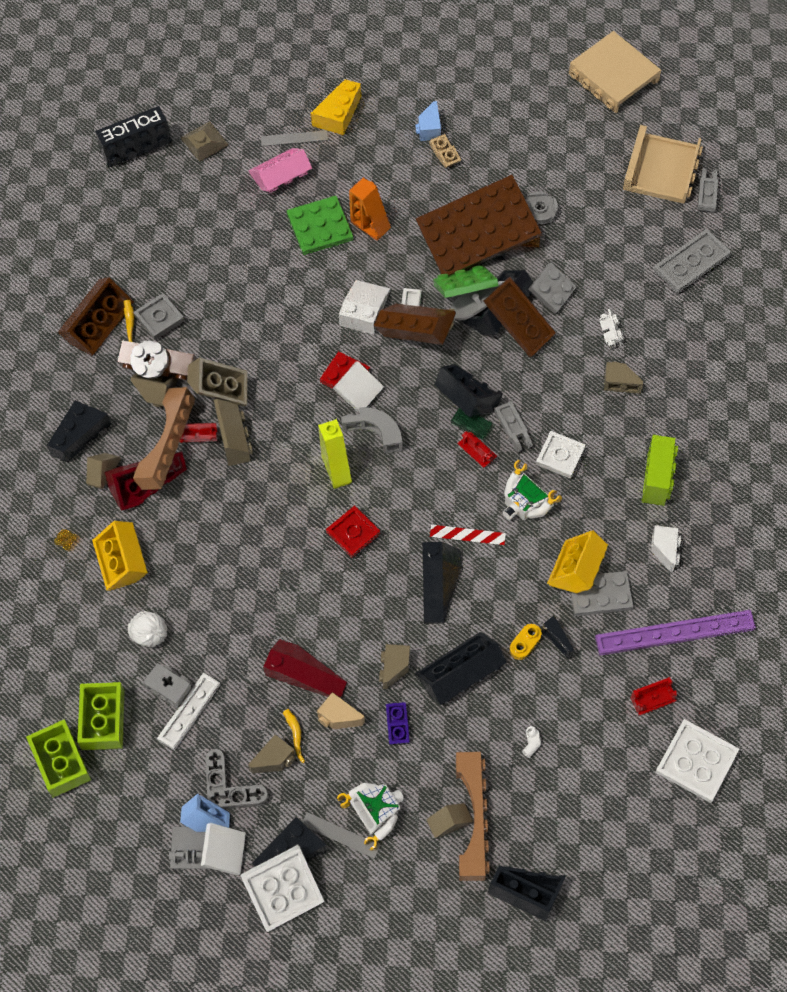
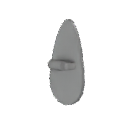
(471, 303)

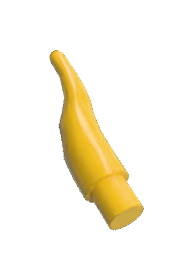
(129, 316)
(295, 727)

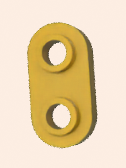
(525, 640)

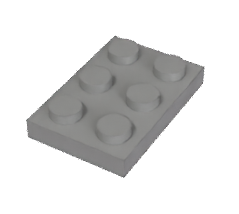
(607, 595)

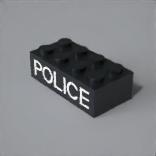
(133, 136)

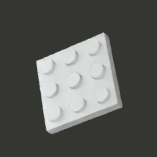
(697, 760)
(282, 888)

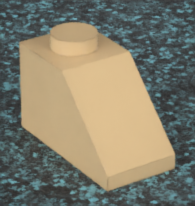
(339, 714)

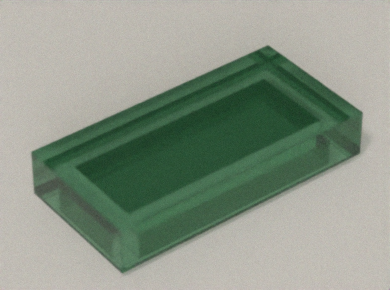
(476, 424)

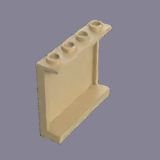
(613, 70)
(662, 167)

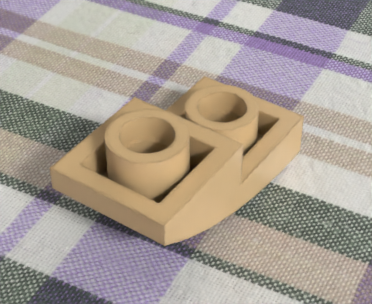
(444, 151)

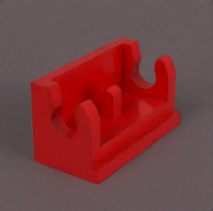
(653, 696)

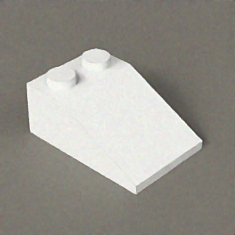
(363, 306)

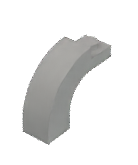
(378, 422)

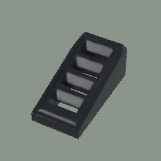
(556, 635)

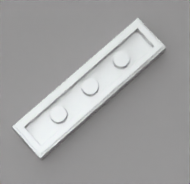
(188, 711)

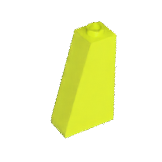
(334, 453)

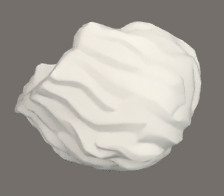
(147, 629)

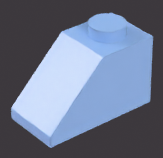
(429, 123)
(200, 812)

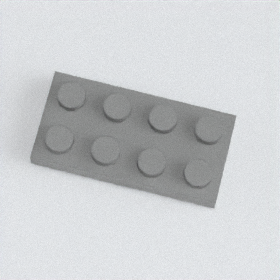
(692, 261)

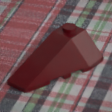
(127, 491)
(297, 667)

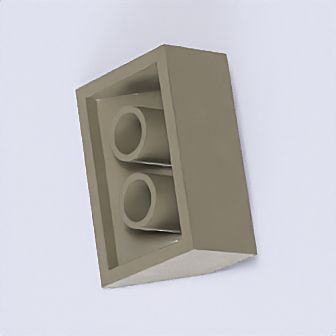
(218, 381)
(233, 432)

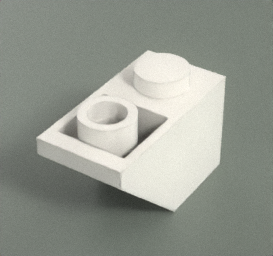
(665, 544)

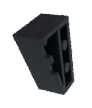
(466, 392)
(76, 430)
(294, 834)
(526, 890)

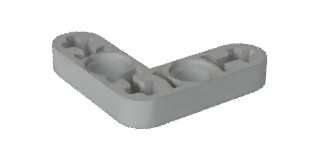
(221, 789)

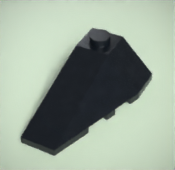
(440, 574)

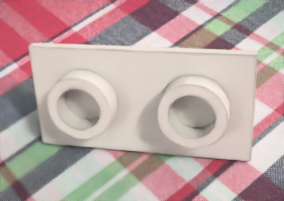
(615, 335)

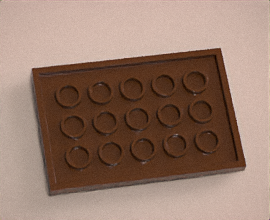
(478, 226)

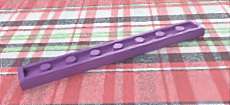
(675, 632)

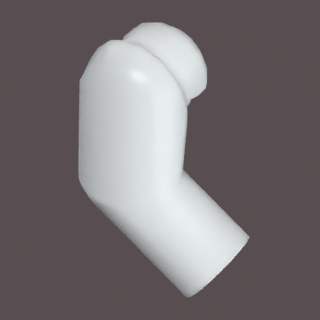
(534, 741)

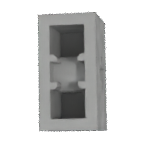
(163, 675)

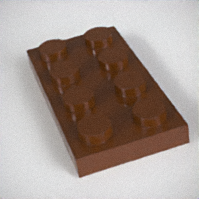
(519, 317)

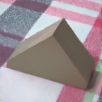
(97, 466)
(449, 819)

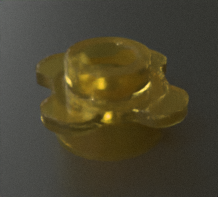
(64, 533)

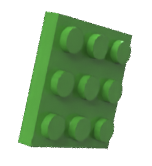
(319, 225)
(465, 281)

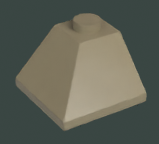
(204, 141)
(154, 389)

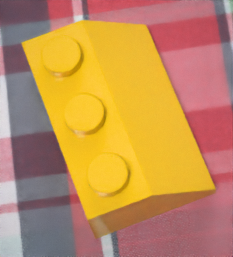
(119, 555)
(578, 562)

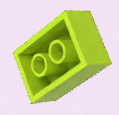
(659, 470)
(101, 716)
(58, 758)

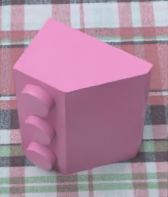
(281, 169)

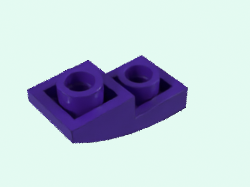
(397, 723)

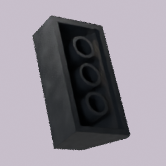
(485, 321)
(461, 668)

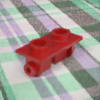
(199, 432)
(476, 449)

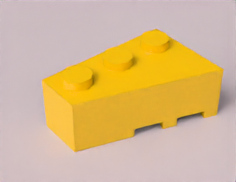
(337, 108)

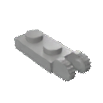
(707, 191)
(513, 425)

